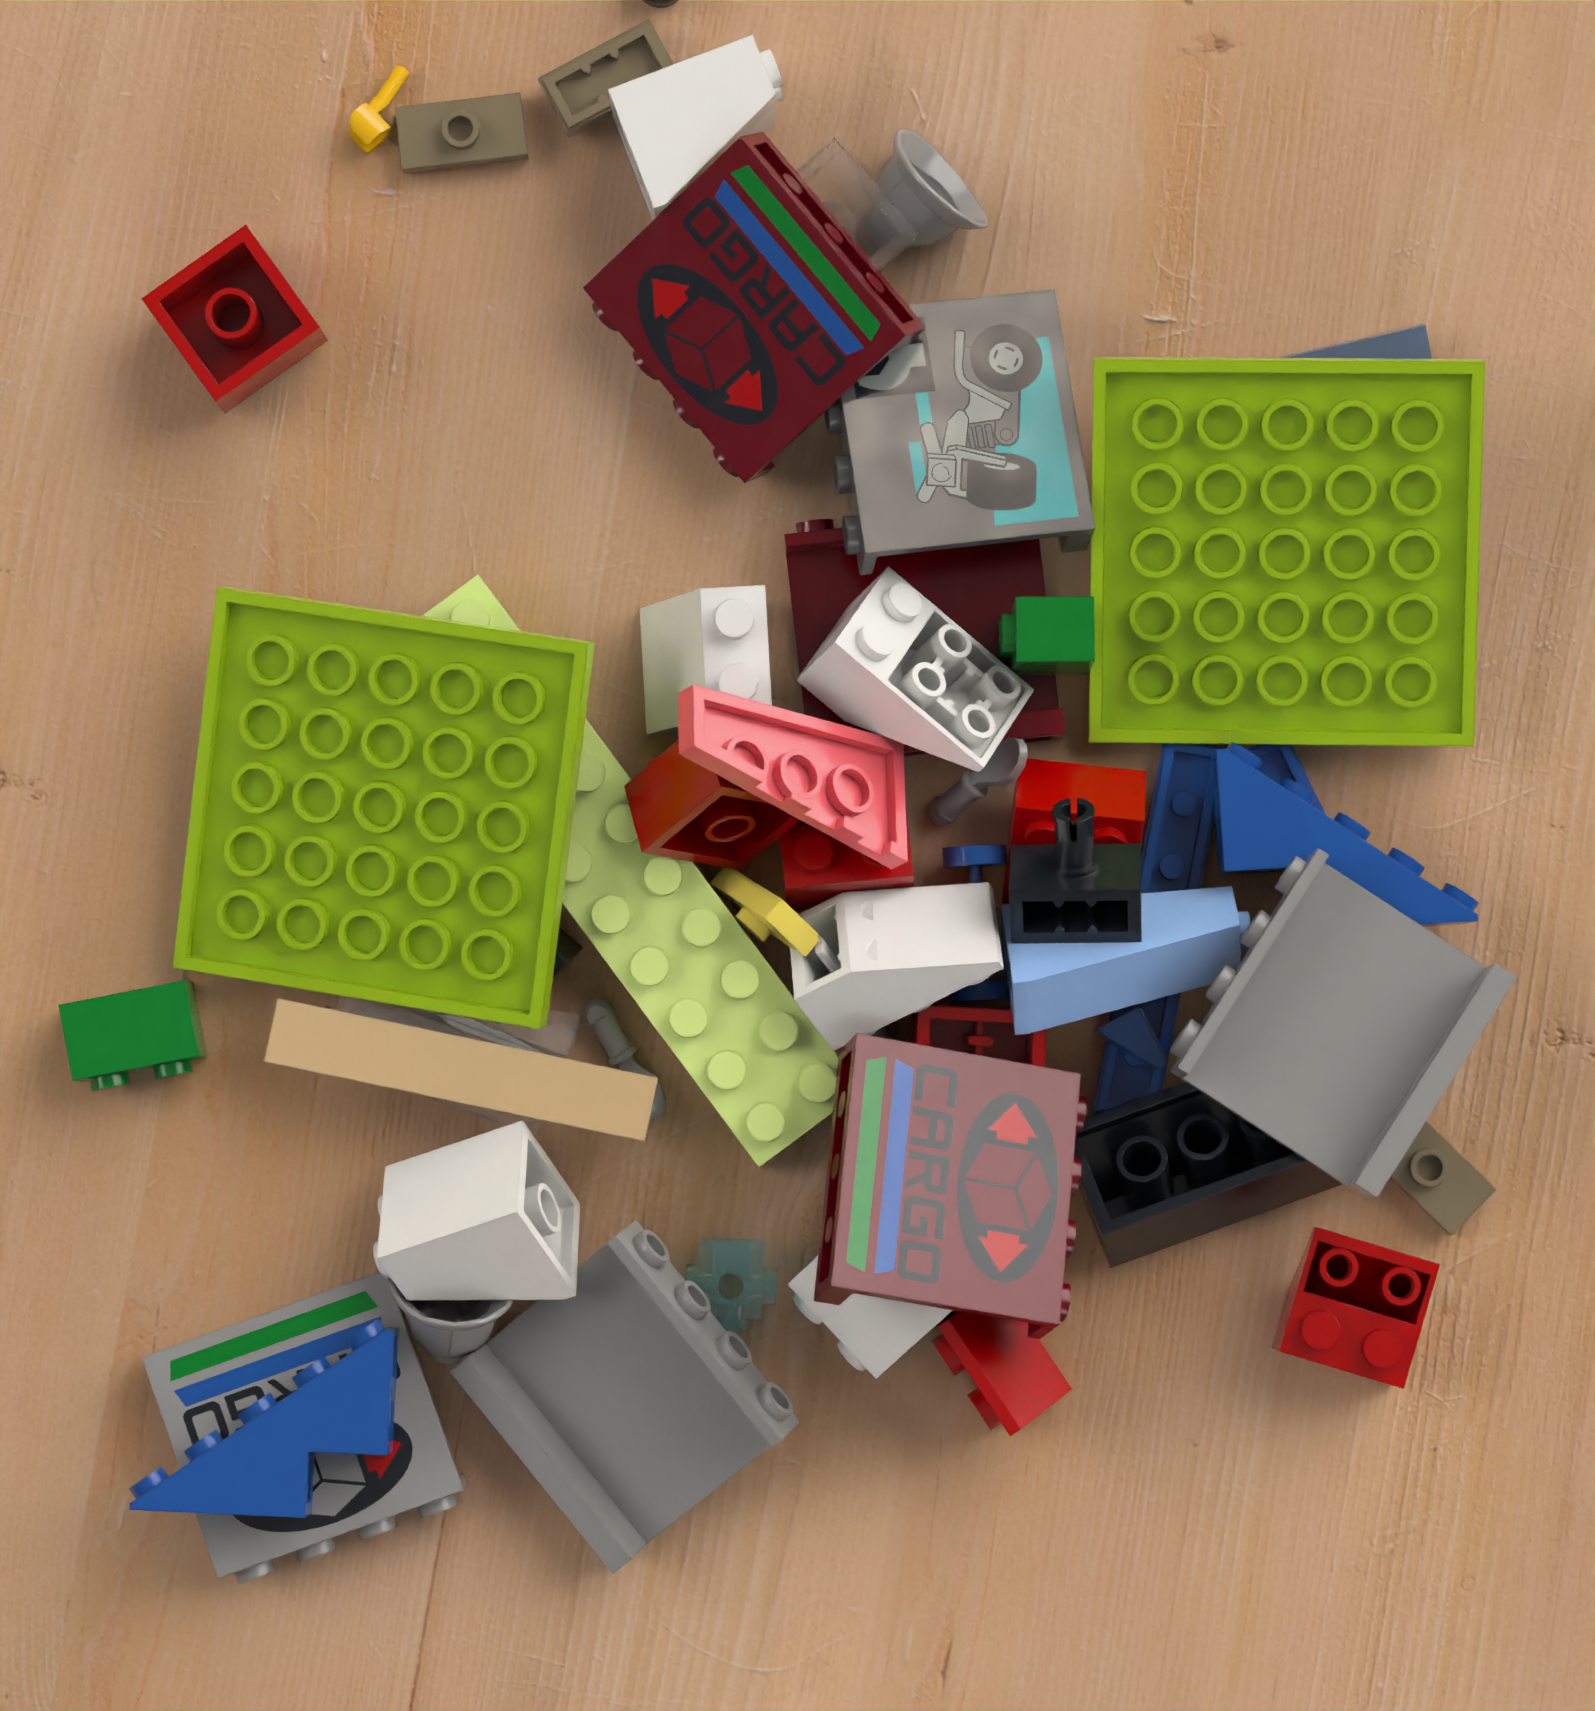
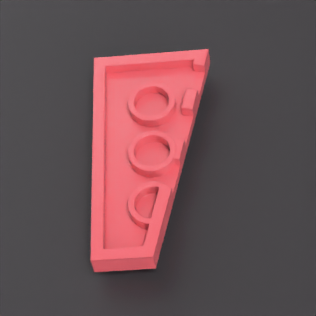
(807, 766)

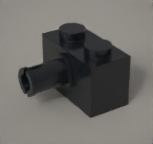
(1074, 886)

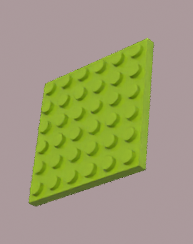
(1285, 550)
(383, 805)

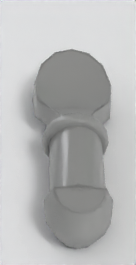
(1001, 769)
(600, 1016)

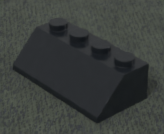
(1181, 1170)

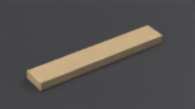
(461, 1069)

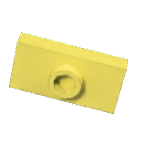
(764, 912)

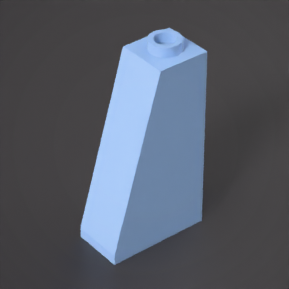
(1182, 948)

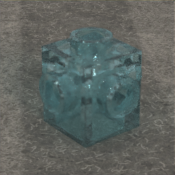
(745, 1260)

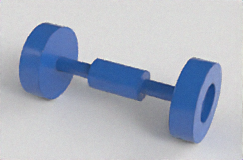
(974, 858)

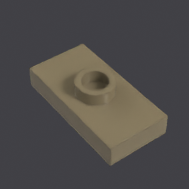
(581, 86)
(461, 133)
(1441, 1180)

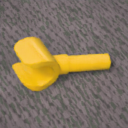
(366, 124)

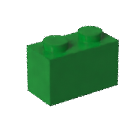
(1048, 635)
(133, 1033)

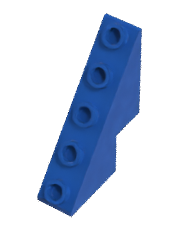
(1269, 824)
(270, 1459)

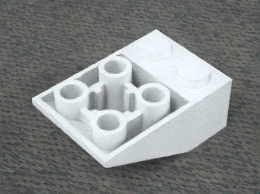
(915, 676)
(893, 954)

